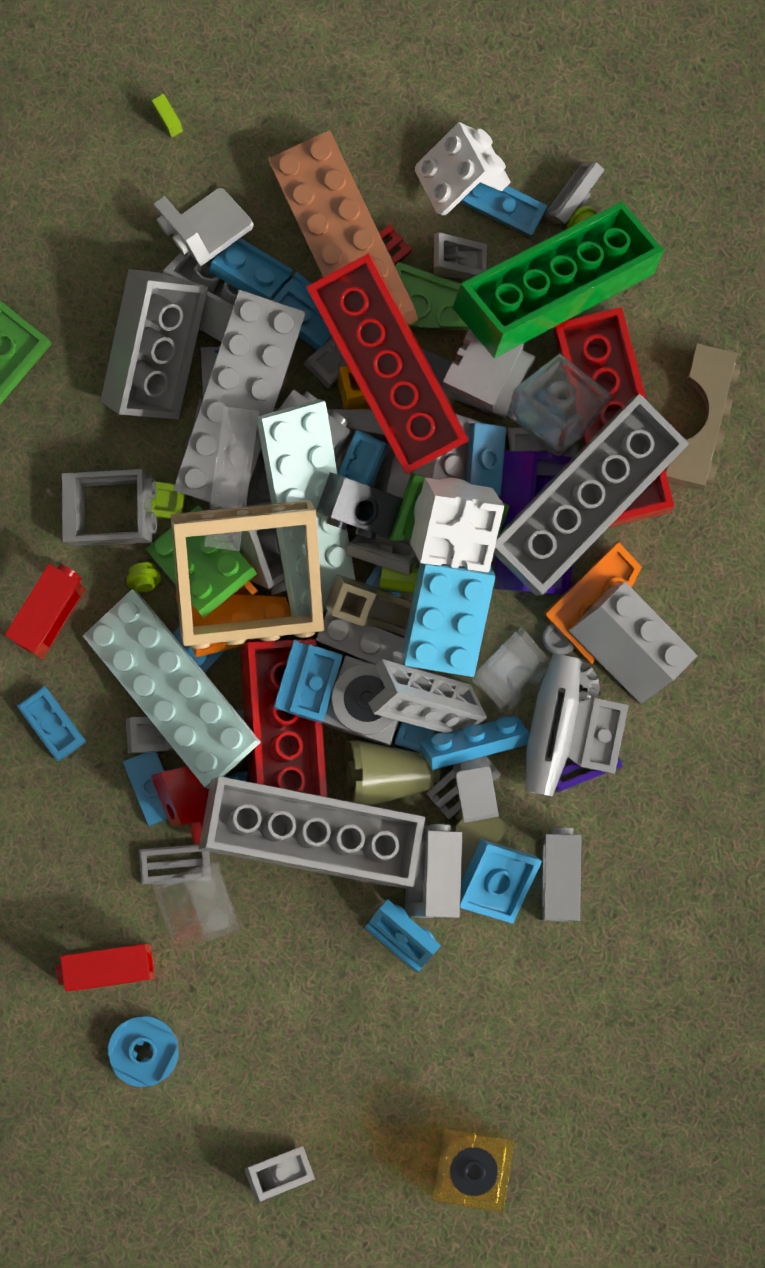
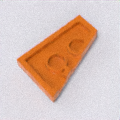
(611, 567)
(239, 609)

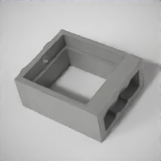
(75, 511)
(437, 875)
(561, 876)

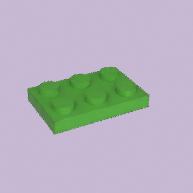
(212, 571)

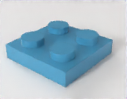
(497, 881)

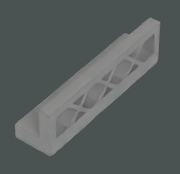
(425, 699)

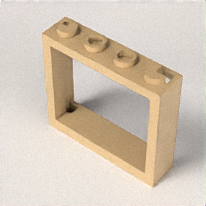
(238, 520)

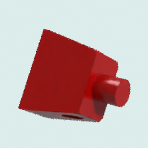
(182, 798)

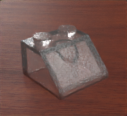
(557, 404)
(510, 671)
(196, 905)

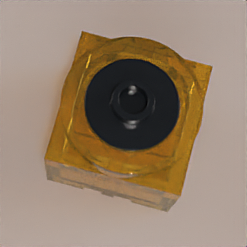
(473, 1169)

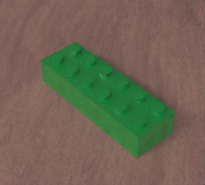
(557, 279)

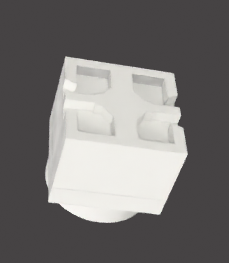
(456, 524)

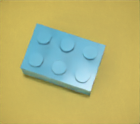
(447, 618)

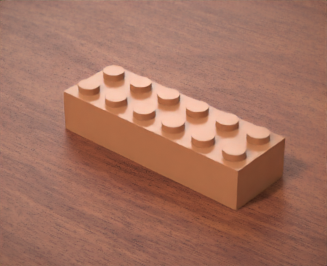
(333, 212)

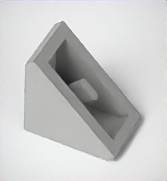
(458, 257)

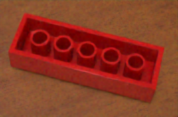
(604, 352)
(387, 363)
(290, 745)

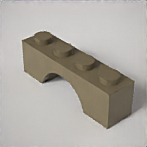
(711, 377)
(368, 605)

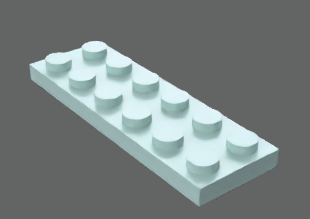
(297, 465)
(171, 688)

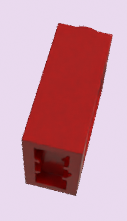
(46, 610)
(106, 967)

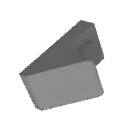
(475, 789)
(279, 1174)

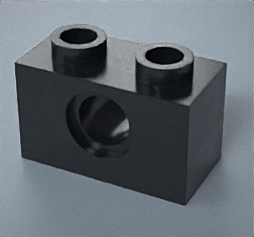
(377, 511)

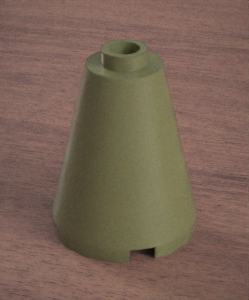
(383, 773)

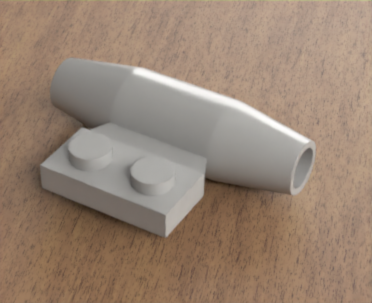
(571, 729)

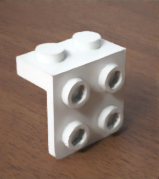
(458, 165)
(206, 226)

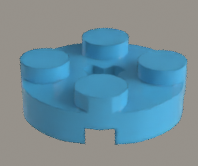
(124, 1057)

